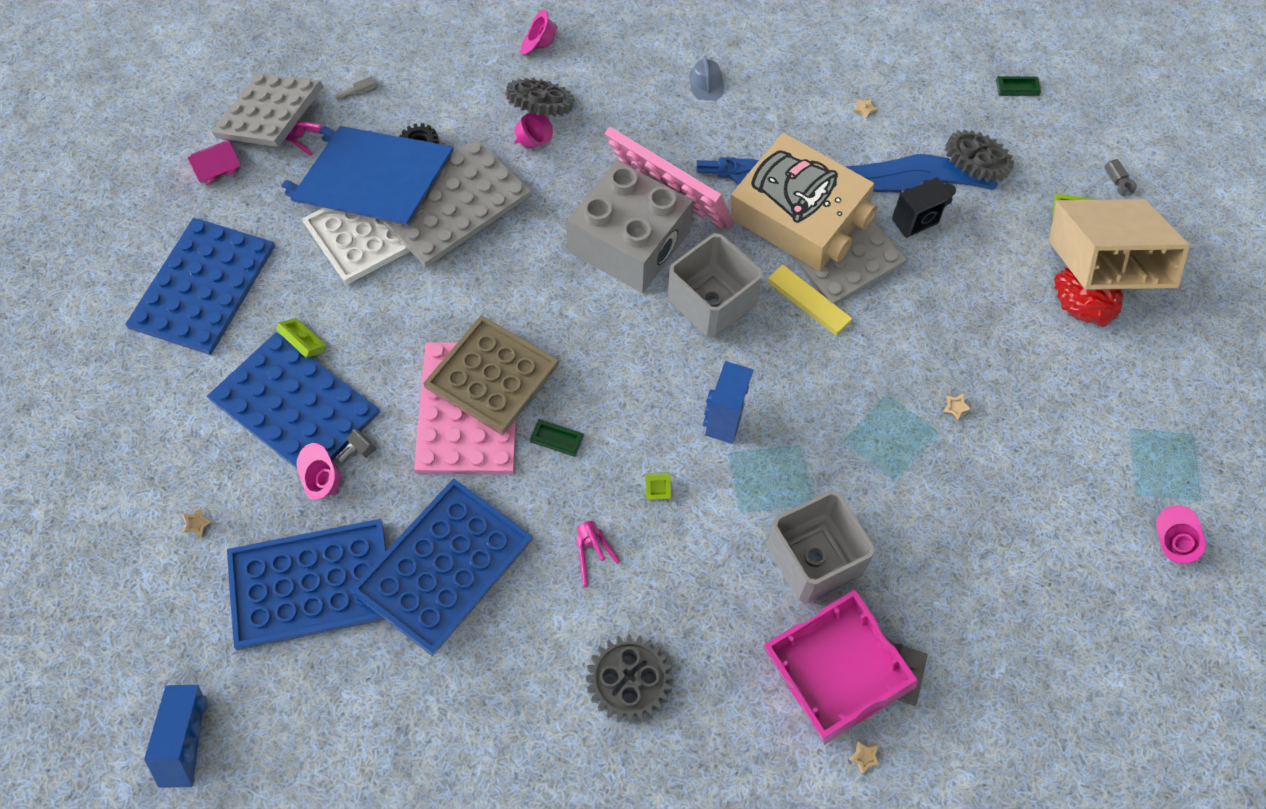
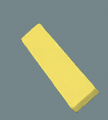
(809, 300)

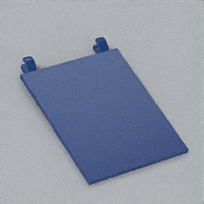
(370, 174)

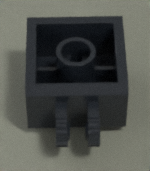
(922, 206)

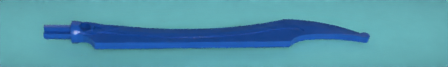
(886, 176)

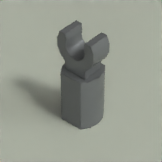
(1120, 177)

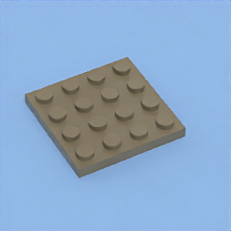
(491, 374)

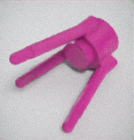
(298, 131)
(591, 537)

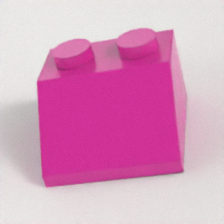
(214, 161)

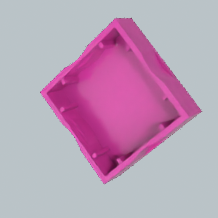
(840, 666)

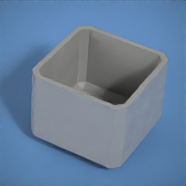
(717, 271)
(822, 527)

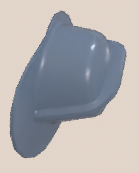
(706, 80)

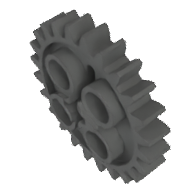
(539, 97)
(979, 155)
(647, 694)

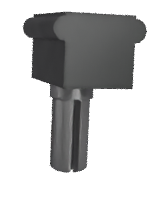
(357, 442)

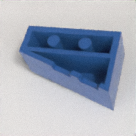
(727, 402)
(176, 736)

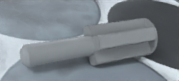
(358, 87)

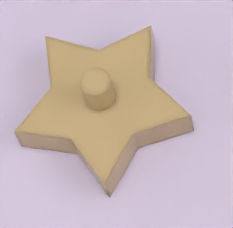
(864, 108)
(956, 405)
(195, 522)
(865, 756)

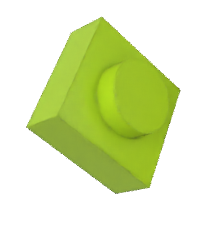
(657, 486)

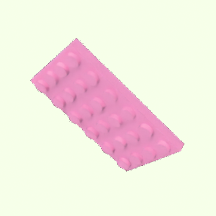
(705, 199)
(453, 440)

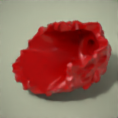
(1089, 305)

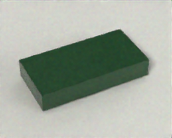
(1018, 86)
(557, 438)

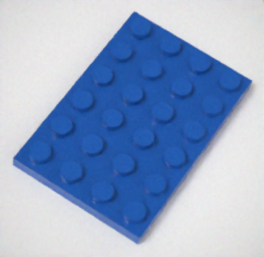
(201, 286)
(292, 401)
(441, 566)
(301, 583)

